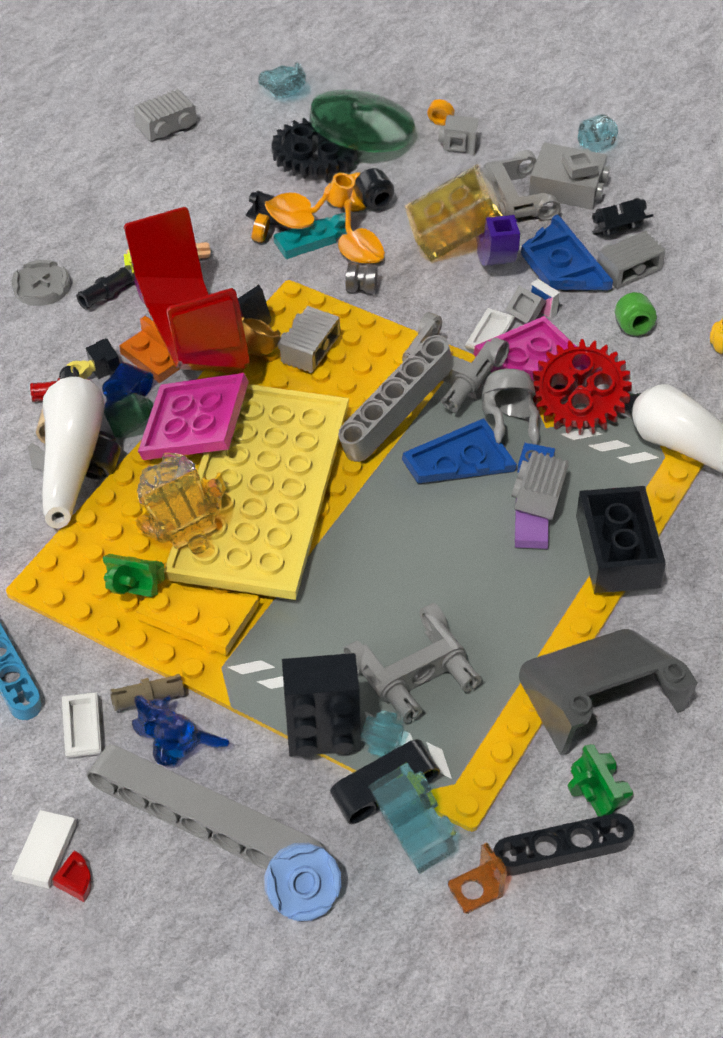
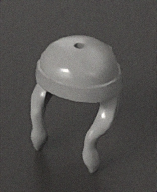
(513, 394)

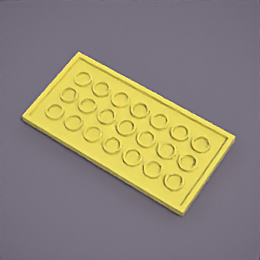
(271, 496)

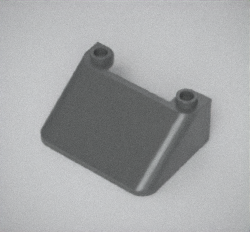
(565, 678)

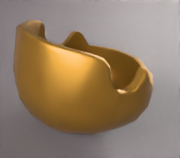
(260, 337)

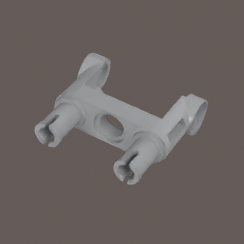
(500, 176)
(464, 376)
(404, 675)

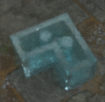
(410, 813)

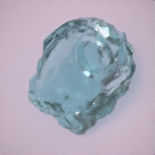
(283, 80)

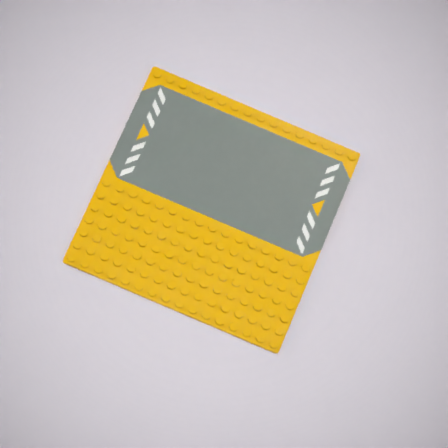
(377, 561)

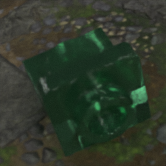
(128, 414)

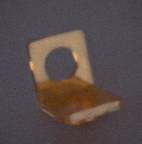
(489, 875)

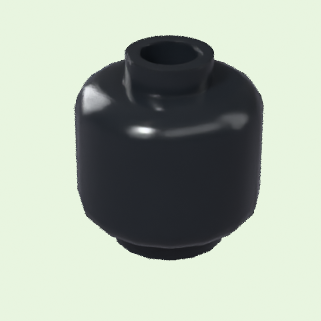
(374, 188)
(104, 457)

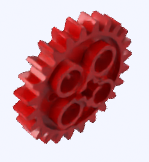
(600, 403)

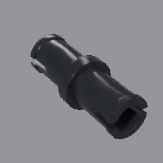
(104, 288)

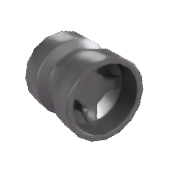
(361, 278)

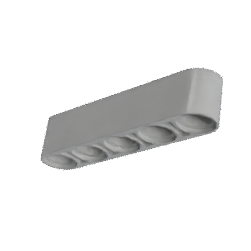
(396, 398)

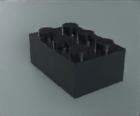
(620, 539)
(322, 704)

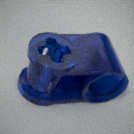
(126, 381)

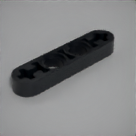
(565, 851)

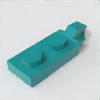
(318, 235)

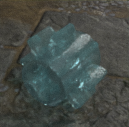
(382, 733)

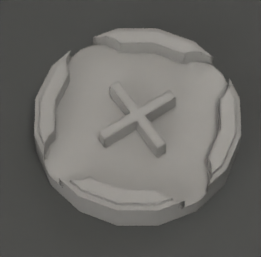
(40, 283)

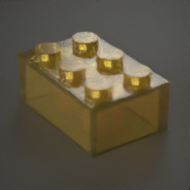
(453, 212)

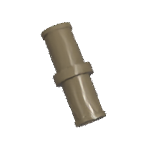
(154, 689)

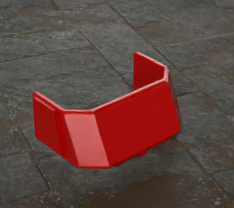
(196, 326)

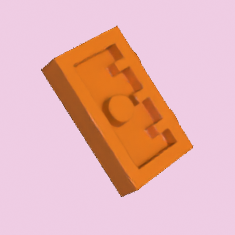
(149, 351)

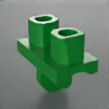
(132, 575)
(595, 781)

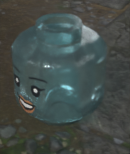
(598, 132)

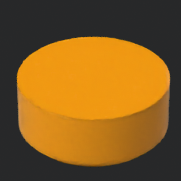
(439, 110)
(260, 228)

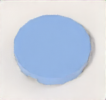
(302, 881)

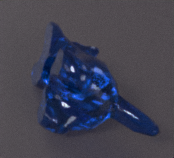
(172, 733)

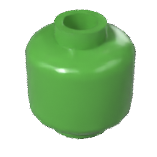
(635, 314)

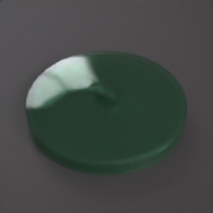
(361, 120)

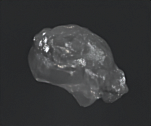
(171, 468)

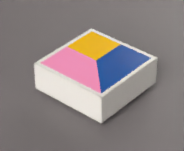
(549, 294)

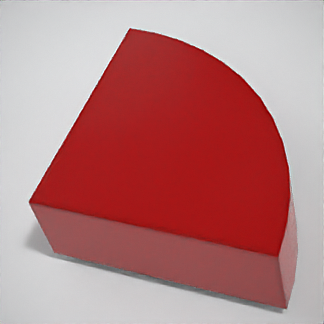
(74, 877)

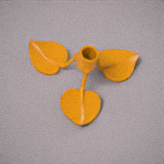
(296, 212)

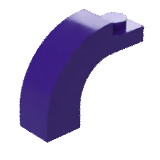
(499, 241)

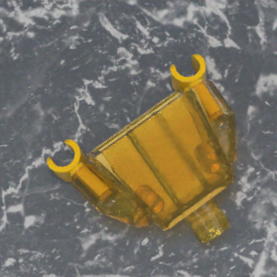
(182, 511)

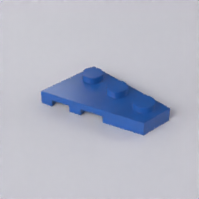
(459, 454)

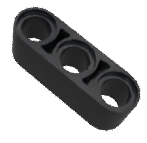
(353, 793)

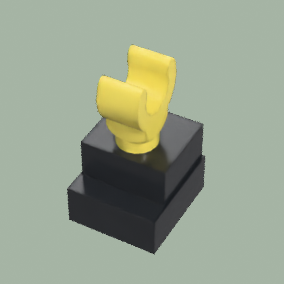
(101, 360)

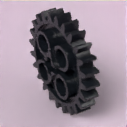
(294, 152)

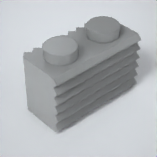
(164, 115)
(631, 258)
(309, 338)
(539, 485)

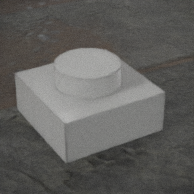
(580, 163)
(525, 305)

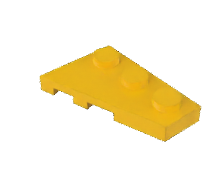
(199, 616)

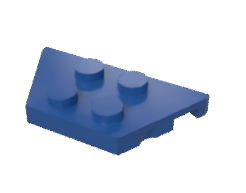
(563, 259)

